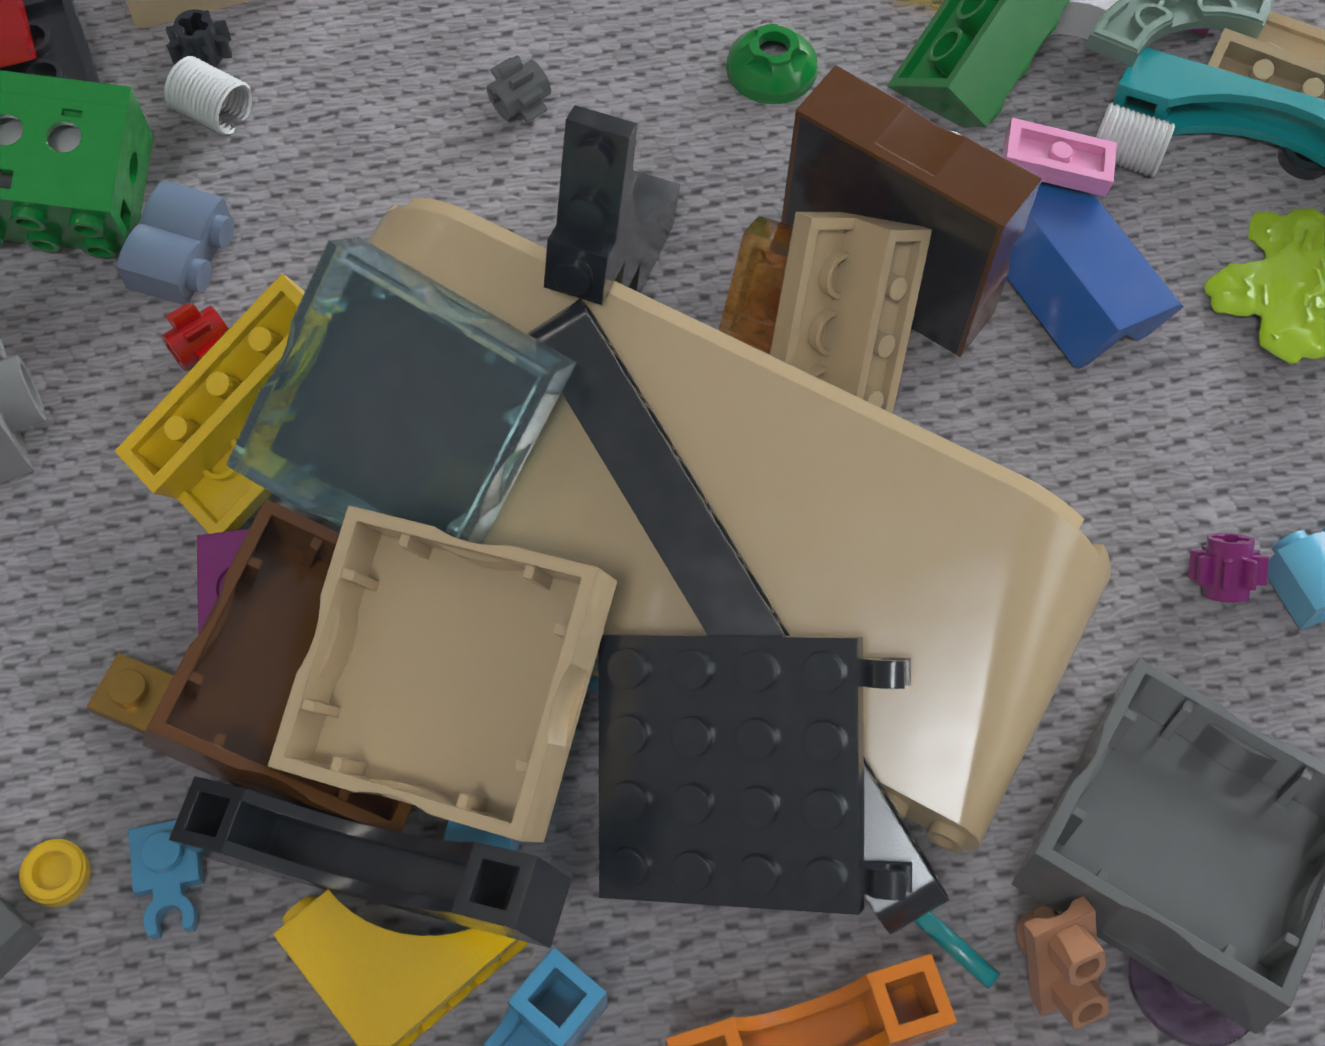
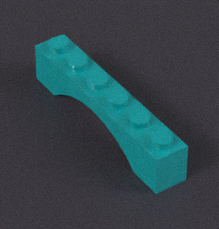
(1222, 102)

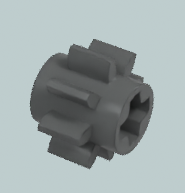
(518, 89)

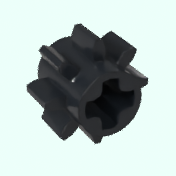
(198, 37)

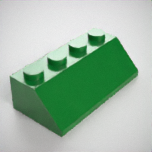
(975, 56)

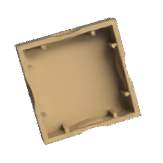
(445, 674)

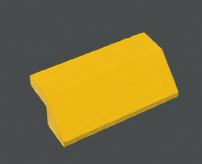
(193, 430)

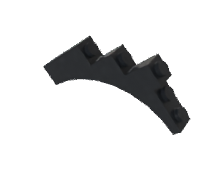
(607, 213)

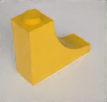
(386, 982)

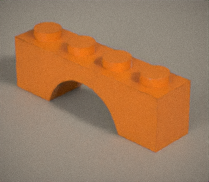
(879, 1009)

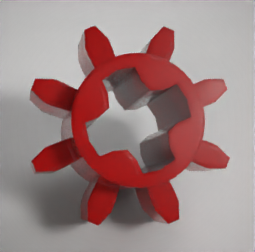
(192, 333)

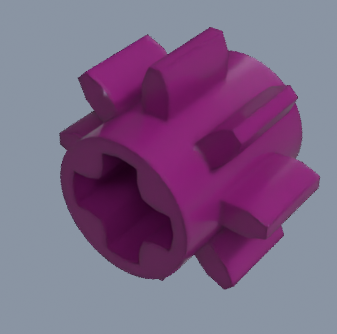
(1228, 567)

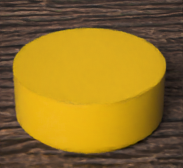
(55, 873)

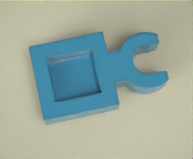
(164, 871)

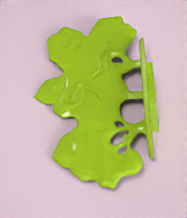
(1283, 287)

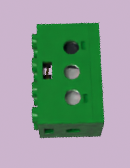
(71, 163)

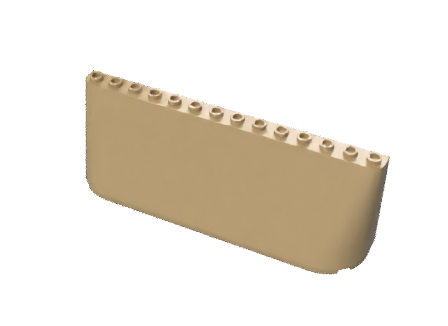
(833, 508)

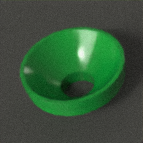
(771, 77)

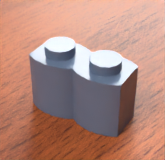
(175, 243)

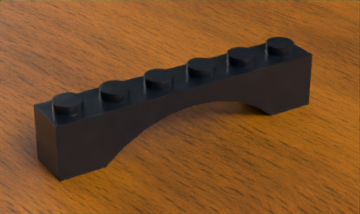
(435, 878)

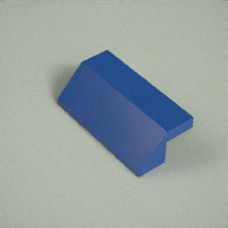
(1085, 276)

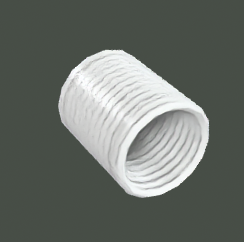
(203, 90)
(1138, 137)

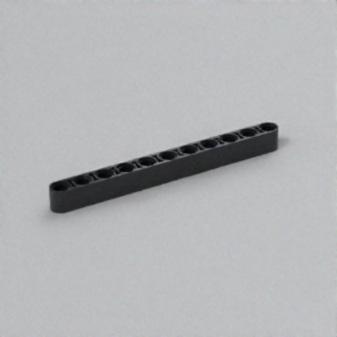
(703, 554)

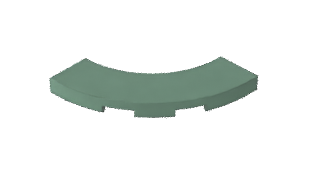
(1135, 24)

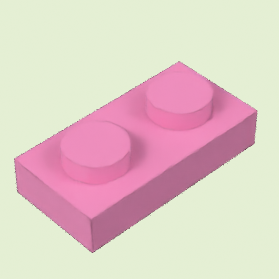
(1061, 156)

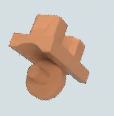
(1064, 962)

